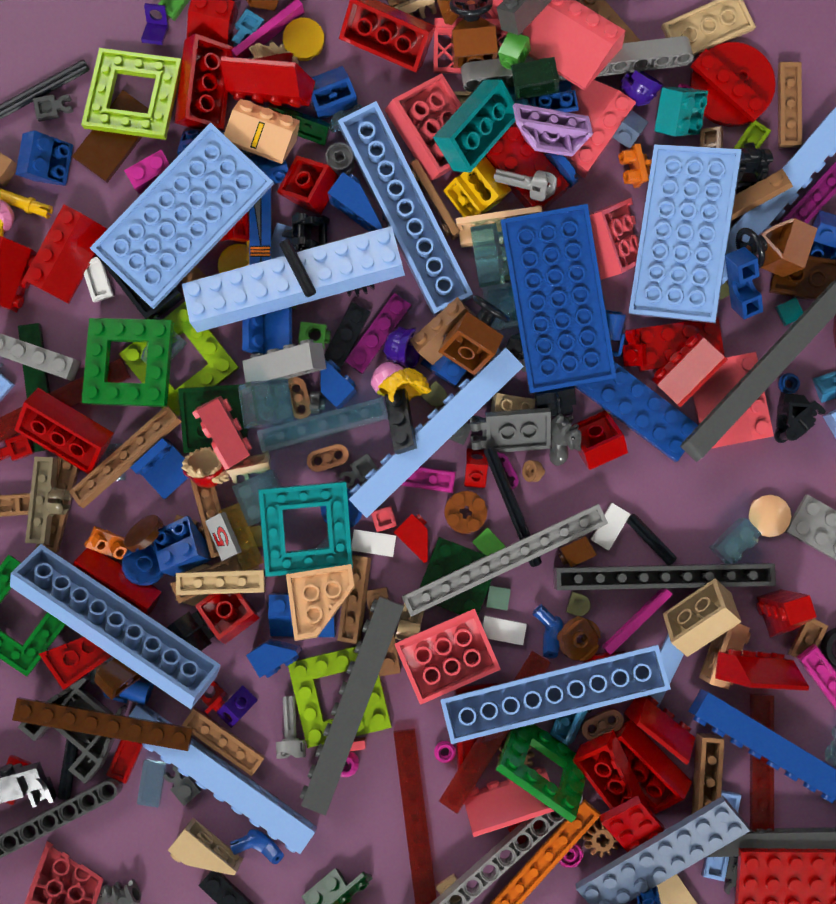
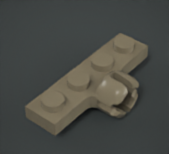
(44, 500)

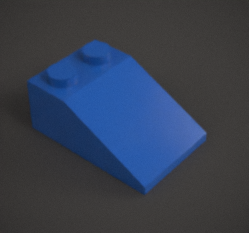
(352, 201)

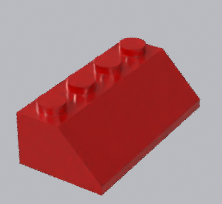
(267, 81)
(201, 84)
(64, 254)
(63, 430)
(111, 576)
(759, 670)
(656, 774)

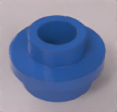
(795, 383)

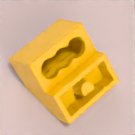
(476, 191)

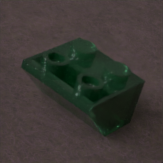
(535, 78)

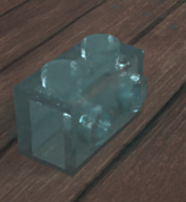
(735, 541)

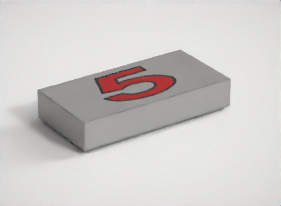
(223, 536)

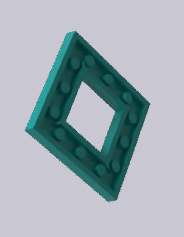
(274, 500)

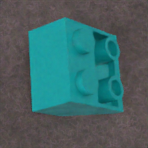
(681, 111)

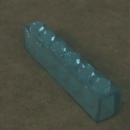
(322, 425)

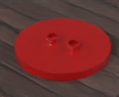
(750, 67)

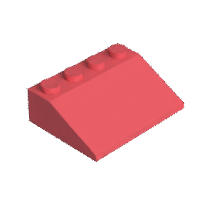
(576, 38)
(606, 110)
(420, 116)
(755, 422)
(447, 656)
(502, 805)

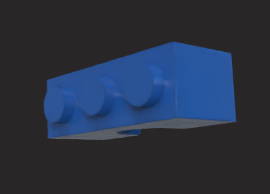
(741, 269)

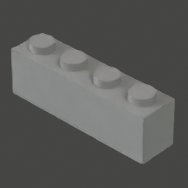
(38, 357)
(285, 363)

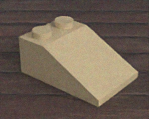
(203, 850)

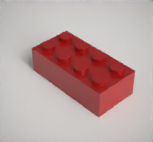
(387, 33)
(517, 156)

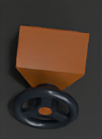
(473, 36)
(782, 247)
(473, 338)

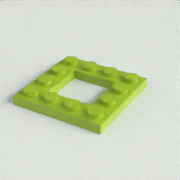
(113, 62)
(219, 362)
(313, 724)

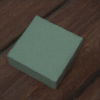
(498, 597)

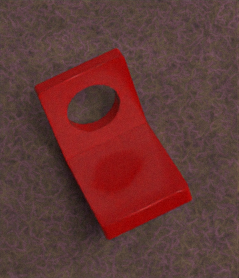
(475, 469)
(217, 700)

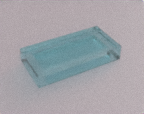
(151, 783)

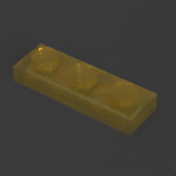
(250, 555)

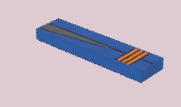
(260, 230)

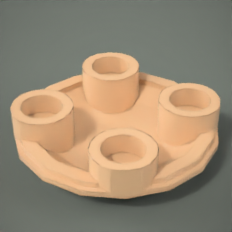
(770, 515)

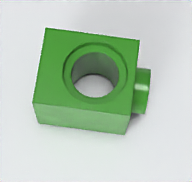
(514, 50)
(306, 329)

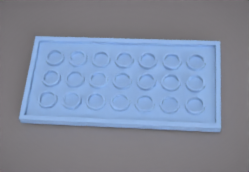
(182, 215)
(685, 232)

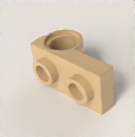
(506, 402)
(408, 624)

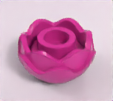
(352, 767)
(574, 859)

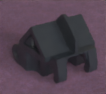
(754, 162)
(302, 228)
(558, 400)
(795, 417)
(192, 630)

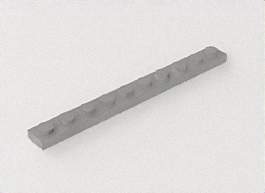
(504, 559)

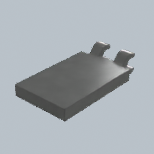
(512, 430)

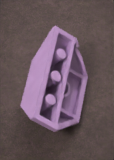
(552, 129)

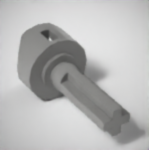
(537, 184)
(291, 744)

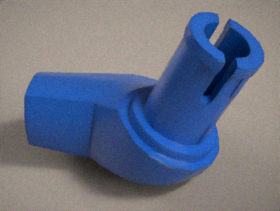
(552, 628)
(260, 842)

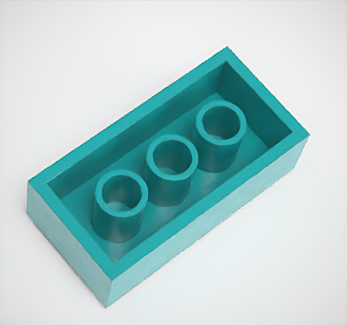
(476, 126)

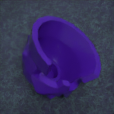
(640, 87)
(398, 348)

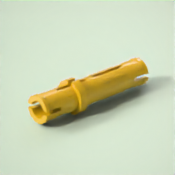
(28, 204)

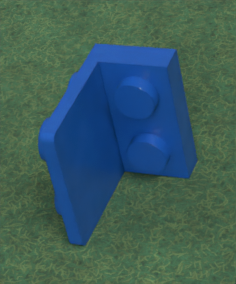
(267, 331)
(162, 468)

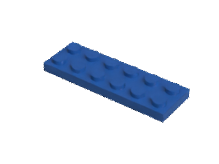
(642, 411)

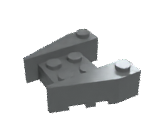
(93, 747)

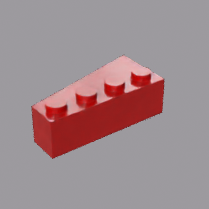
(785, 611)
(608, 770)

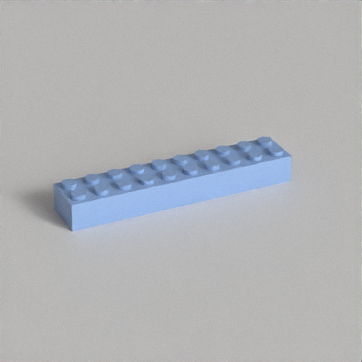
(404, 207)
(273, 286)
(115, 625)
(555, 694)

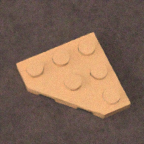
(317, 597)

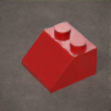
(212, 19)
(308, 184)
(600, 440)
(415, 535)
(227, 614)

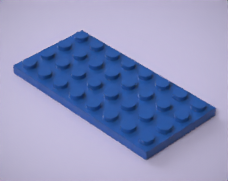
(558, 298)

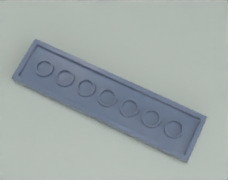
(664, 855)

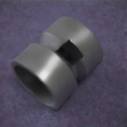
(340, 158)

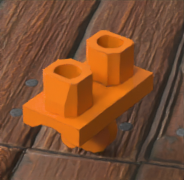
(638, 165)
(106, 543)

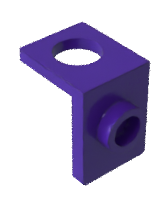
(155, 28)
(237, 706)

